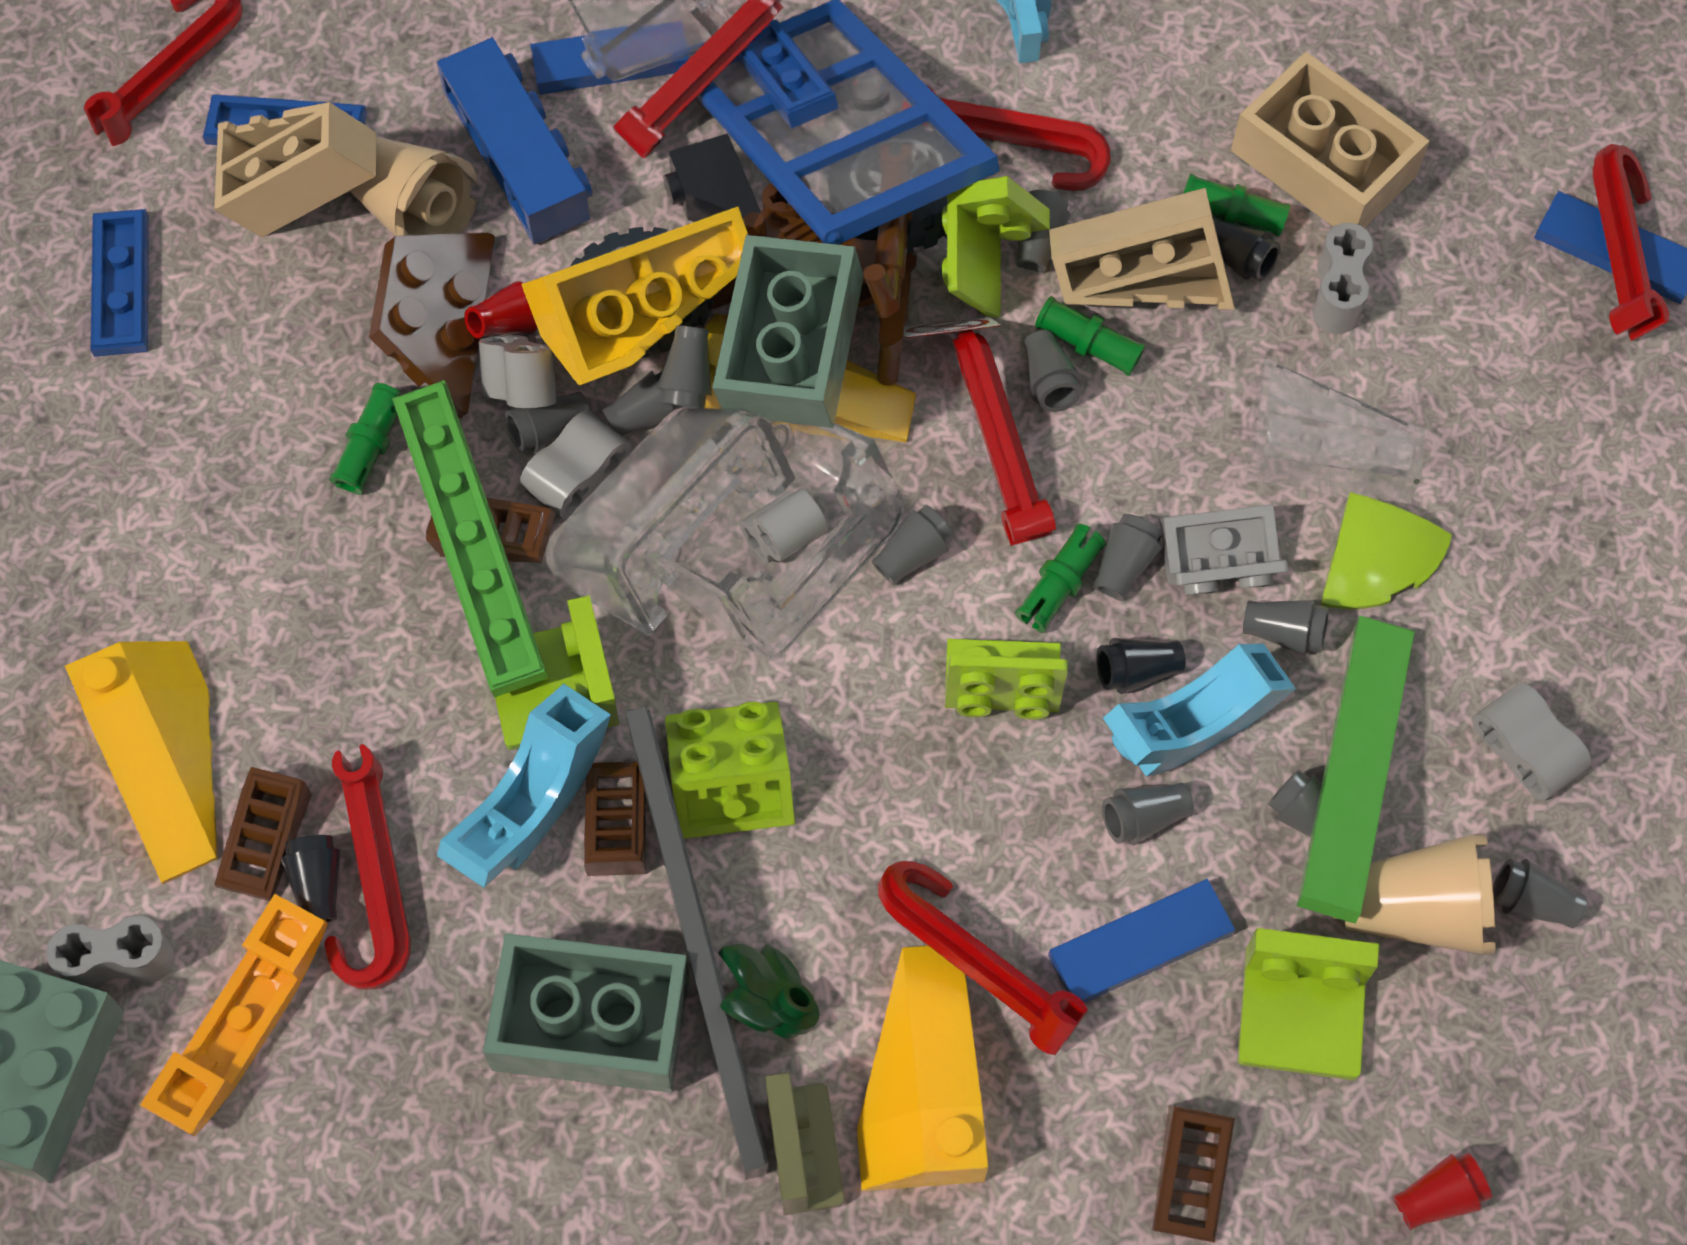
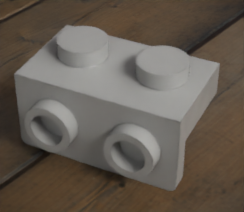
(1221, 547)

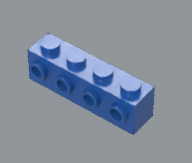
(515, 140)

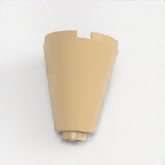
(419, 190)
(1432, 897)

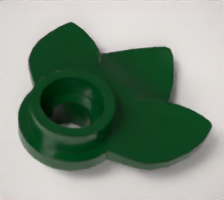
(768, 992)

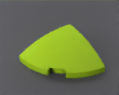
(1380, 554)

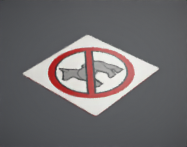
(949, 326)

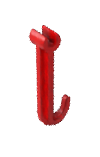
(115, 110)
(645, 125)
(1040, 133)
(1639, 306)
(1025, 514)
(377, 876)
(1051, 1015)

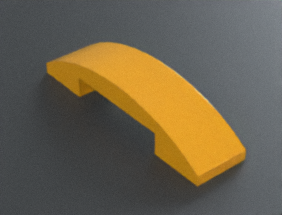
(241, 1018)

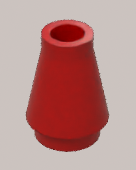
(501, 314)
(1444, 1192)

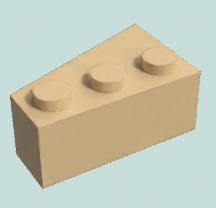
(290, 165)
(1144, 255)

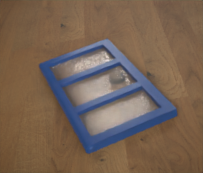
(869, 159)

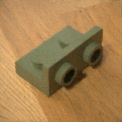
(804, 1145)

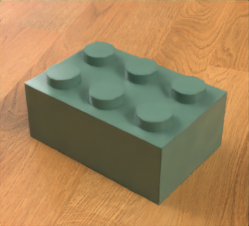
(789, 330)
(587, 1013)
(49, 1059)

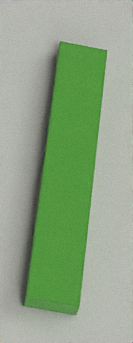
(470, 539)
(1356, 771)

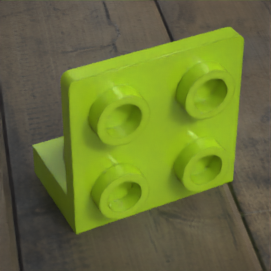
(974, 227)
(572, 658)
(1004, 677)
(729, 769)
(1304, 1003)

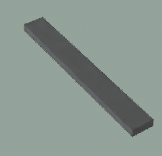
(697, 944)

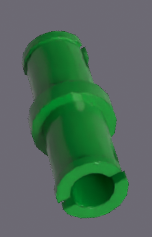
(1241, 206)
(1089, 335)
(366, 440)
(1060, 578)

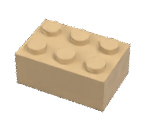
(1328, 144)

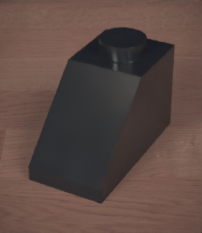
(708, 179)

